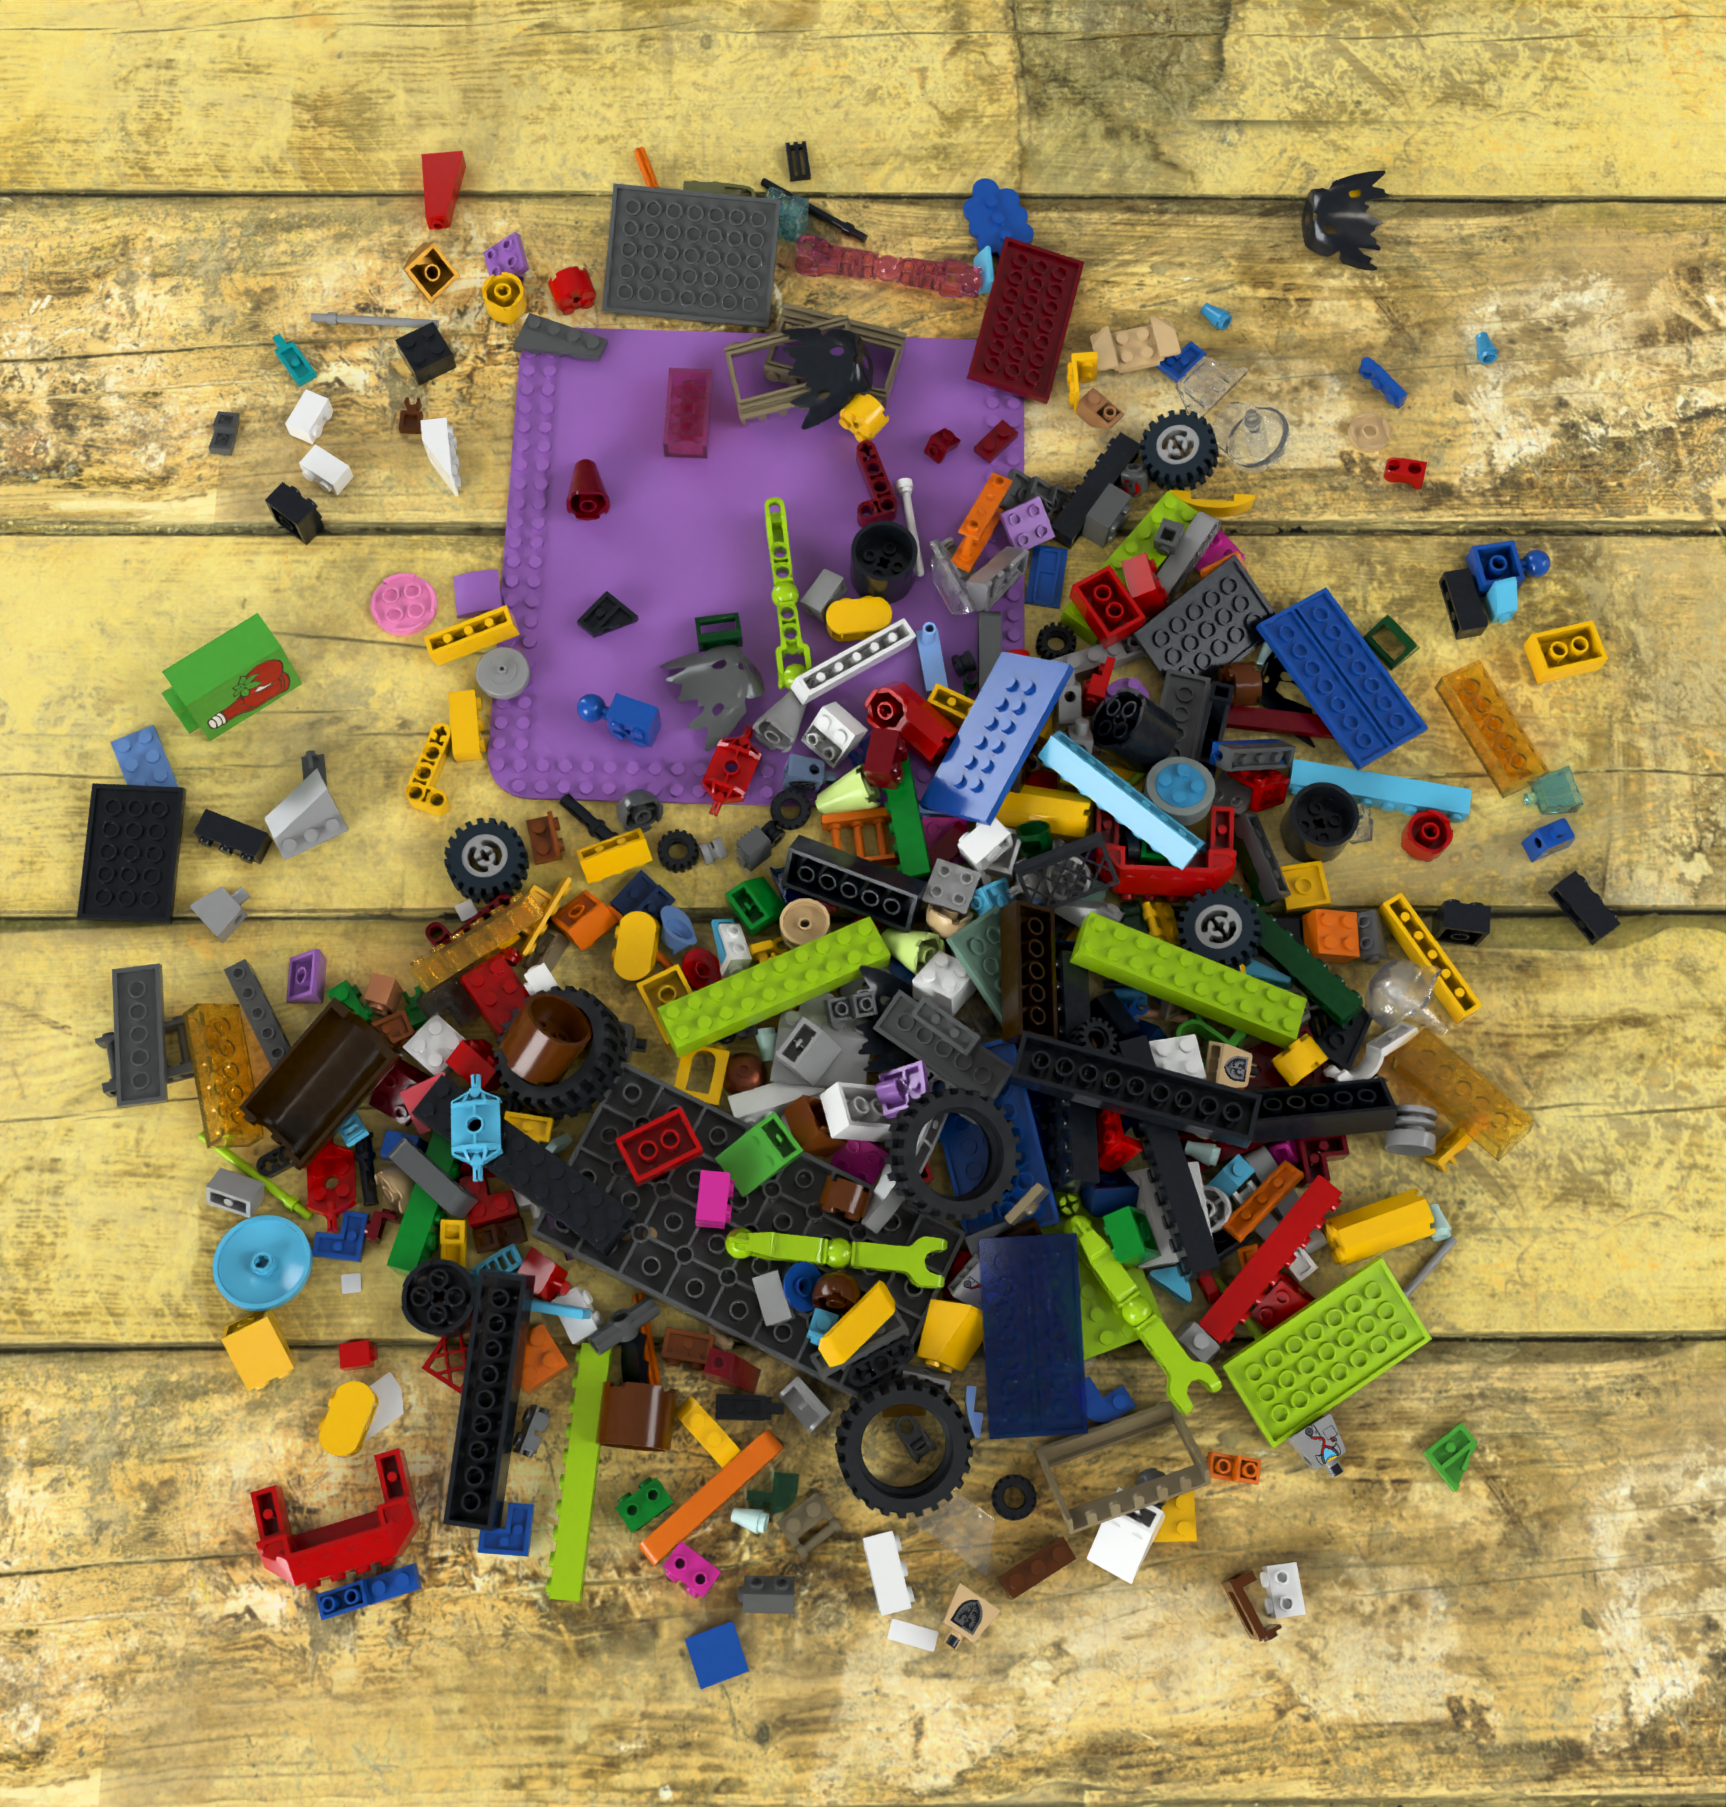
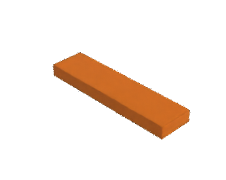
(1263, 1200)

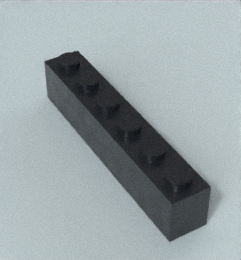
(1108, 469)

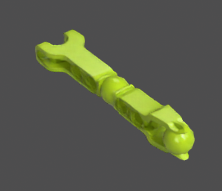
(784, 595)
(840, 1253)
(1138, 1312)

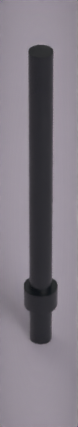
(847, 228)

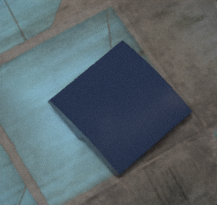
(642, 895)

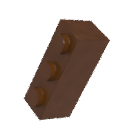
(1036, 1568)

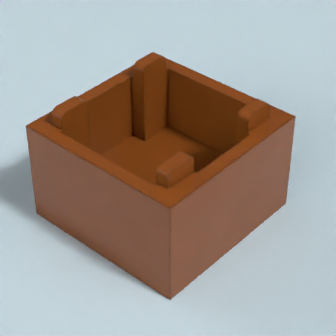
(811, 1128)

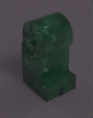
(1133, 915)

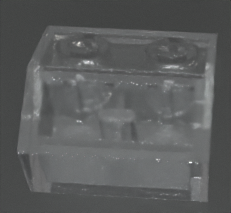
(979, 1019)

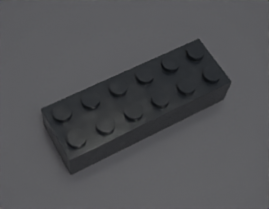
(853, 883)
(1324, 1110)

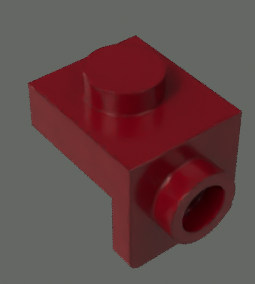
(940, 444)
(375, 1228)

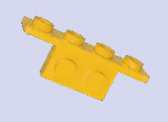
(549, 906)

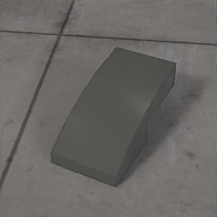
(225, 433)

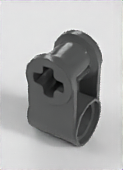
(915, 1439)

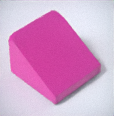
(1284, 1151)

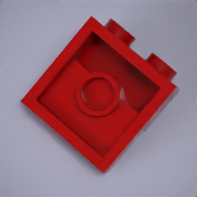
(1095, 690)

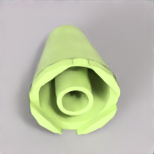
(848, 794)
(912, 948)

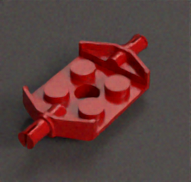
(727, 786)
(331, 1202)

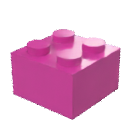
(713, 1198)

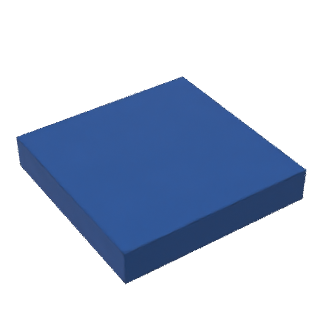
(716, 1655)

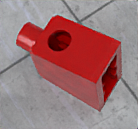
(549, 1276)

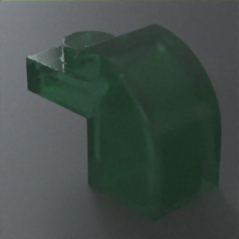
(782, 1495)

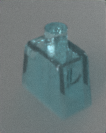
(1555, 793)

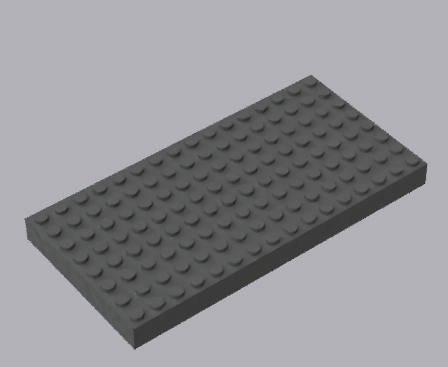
(690, 1262)

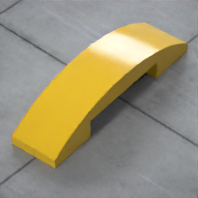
(1217, 508)
(453, 1243)

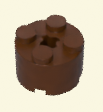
(1245, 680)
(845, 1198)

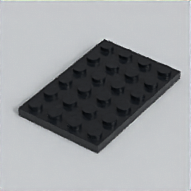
(1207, 624)
(131, 853)

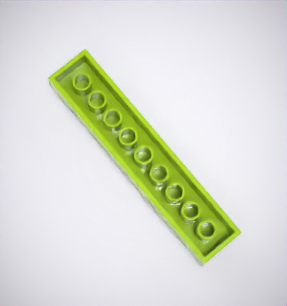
(1188, 980)
(772, 987)

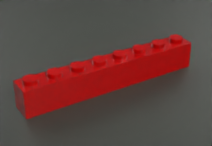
(1269, 1259)

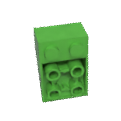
(759, 1154)

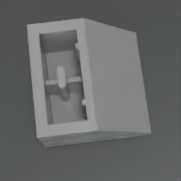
(808, 1052)

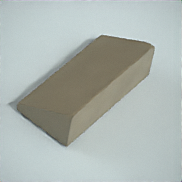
(548, 950)

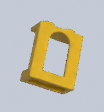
(721, 1059)

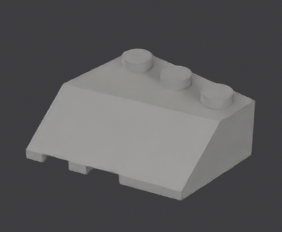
(997, 577)
(305, 817)

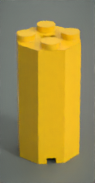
(1063, 810)
(1378, 1228)

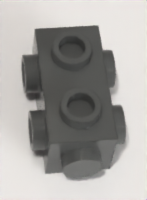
(1371, 937)
(767, 1594)

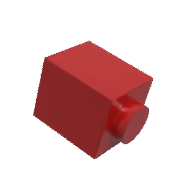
(357, 1355)

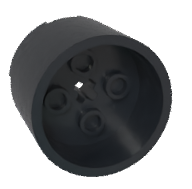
(883, 561)
(1134, 730)
(1329, 809)
(421, 1301)

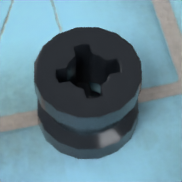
(963, 663)
(773, 833)

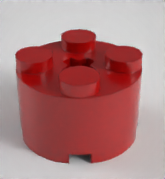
(572, 290)
(1420, 845)

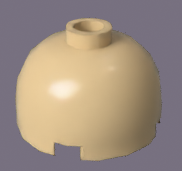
(946, 922)
(396, 1187)

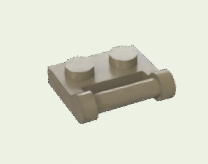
(803, 1519)

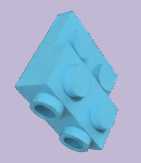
(990, 896)

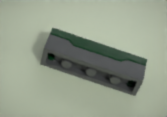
(1258, 861)

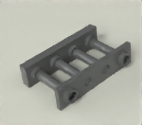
(174, 1074)

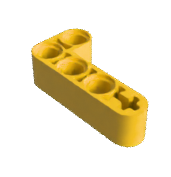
(434, 767)

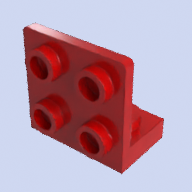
(1267, 784)
(1113, 1145)
(1281, 1302)

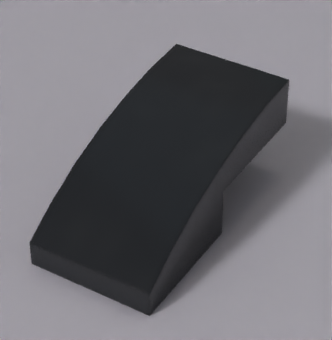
(633, 1365)

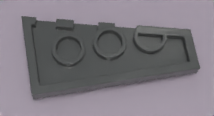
(559, 339)

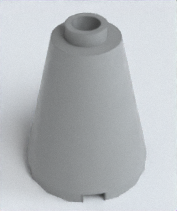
(780, 723)

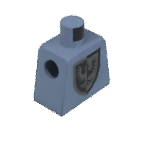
(805, 774)

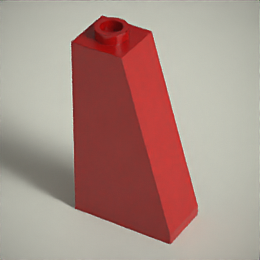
(441, 184)

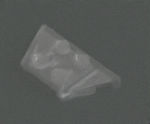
(1207, 384)
(950, 586)
(961, 1529)

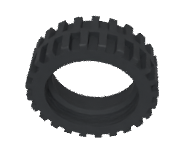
(592, 1077)
(1001, 1154)
(940, 1482)

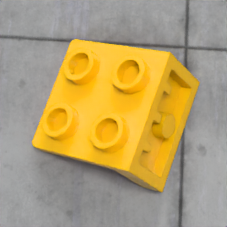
(1080, 369)

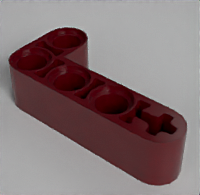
(873, 482)
(485, 913)

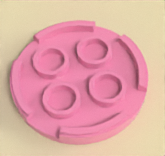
(404, 604)

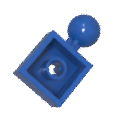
(1502, 561)
(625, 717)

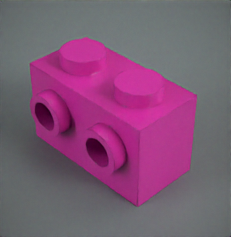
(692, 1570)

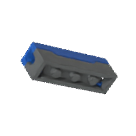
(1252, 754)

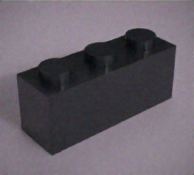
(1463, 603)
(232, 837)
(1584, 907)

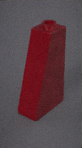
(731, 1371)

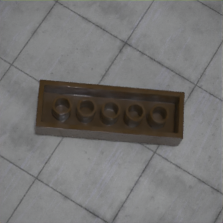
(1028, 971)

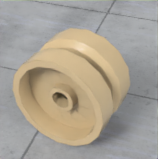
(803, 922)

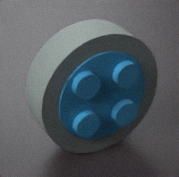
(1181, 789)

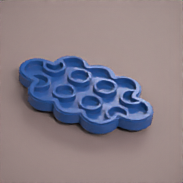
(995, 215)

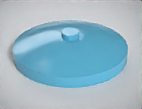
(262, 1263)

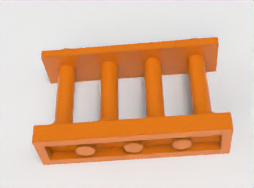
(981, 522)
(856, 821)

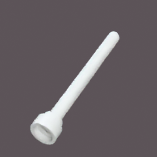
(904, 488)

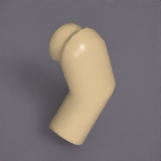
(721, 1341)

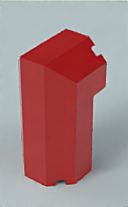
(920, 724)

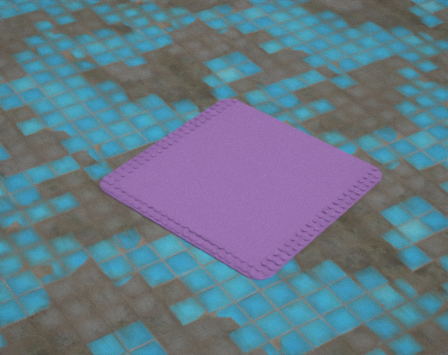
(694, 544)

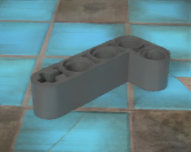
(433, 1179)

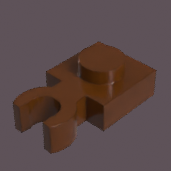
(410, 418)

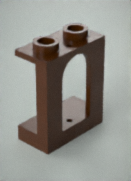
(1244, 1608)

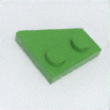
(1451, 1455)

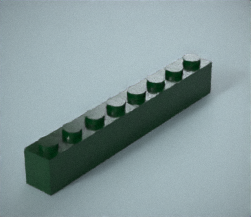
(1306, 972)

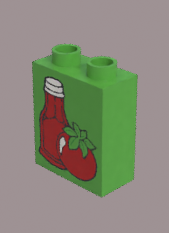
(229, 679)

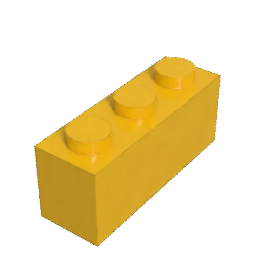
(466, 725)
(614, 855)

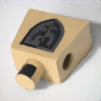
(1229, 1065)
(967, 1616)

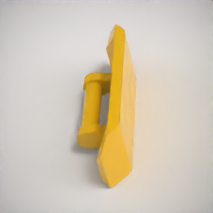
(857, 1325)

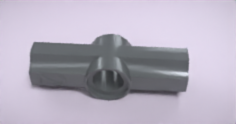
(624, 1325)

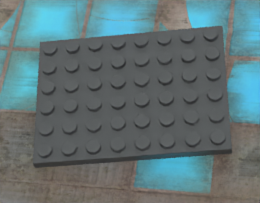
(691, 256)

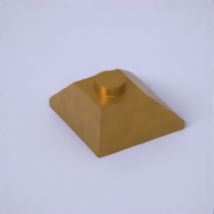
(430, 270)

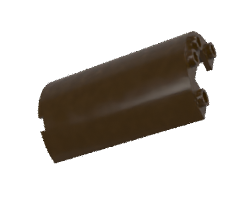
(321, 1082)

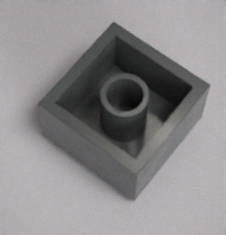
(1107, 515)

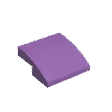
(477, 593)

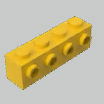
(471, 635)

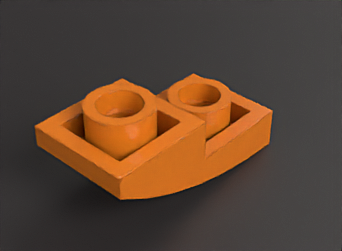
(1234, 1468)

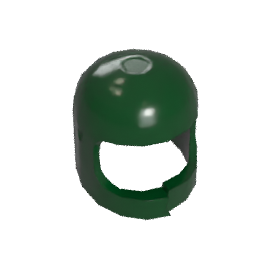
(1034, 838)

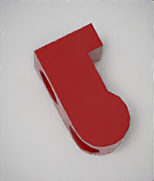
(1405, 471)

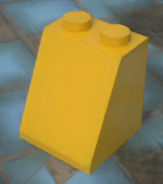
(950, 1335)
(258, 1349)

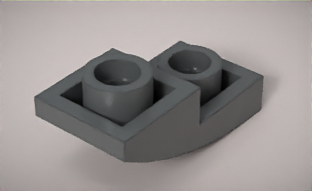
(849, 1008)

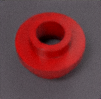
(511, 956)

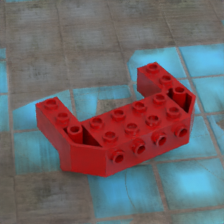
(1168, 882)
(344, 1545)

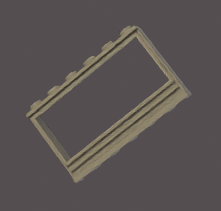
(869, 334)
(778, 400)
(1133, 1497)

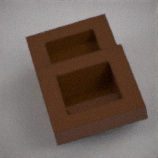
(499, 1235)

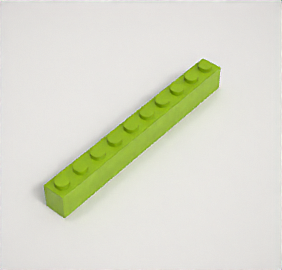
(580, 1477)

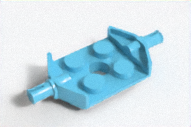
(481, 1145)

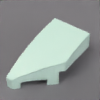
(558, 1144)

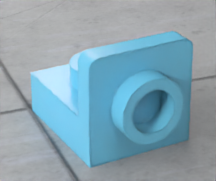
(820, 1324)

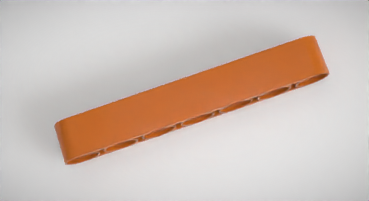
(711, 1497)

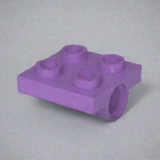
(507, 257)
(1027, 524)
(901, 1086)

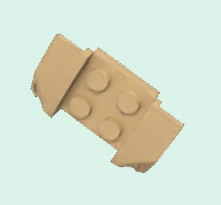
(1135, 347)

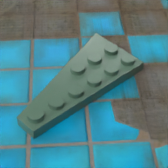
(980, 954)

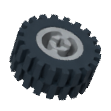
(1167, 465)
(494, 878)
(1238, 915)

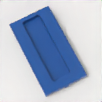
(1046, 576)

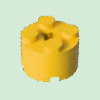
(504, 297)
(863, 417)
(1299, 1059)

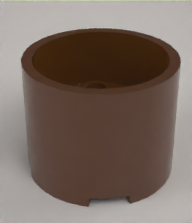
(545, 1038)
(636, 1417)

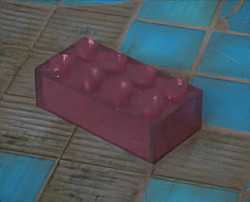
(688, 413)

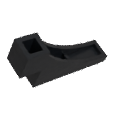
(1214, 721)

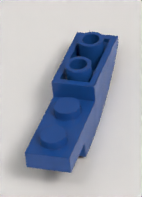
(368, 1591)

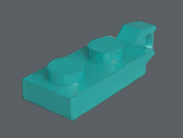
(293, 361)

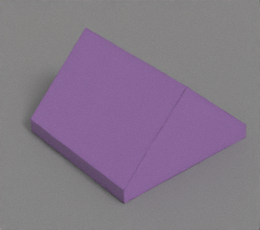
(307, 978)

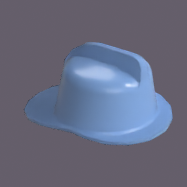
(677, 929)

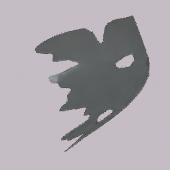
(716, 686)

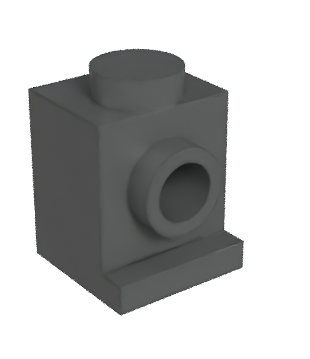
(1169, 531)

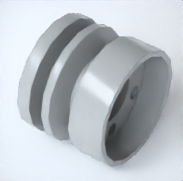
(1411, 1131)

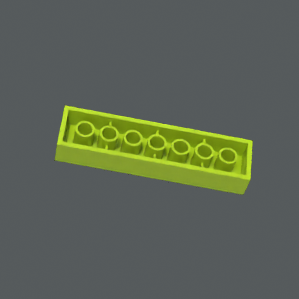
(1137, 543)

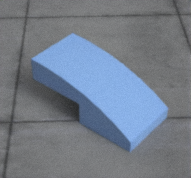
(974, 1419)

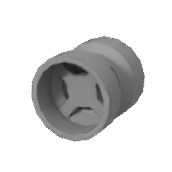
(713, 850)

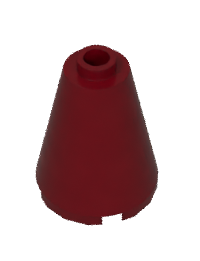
(587, 493)

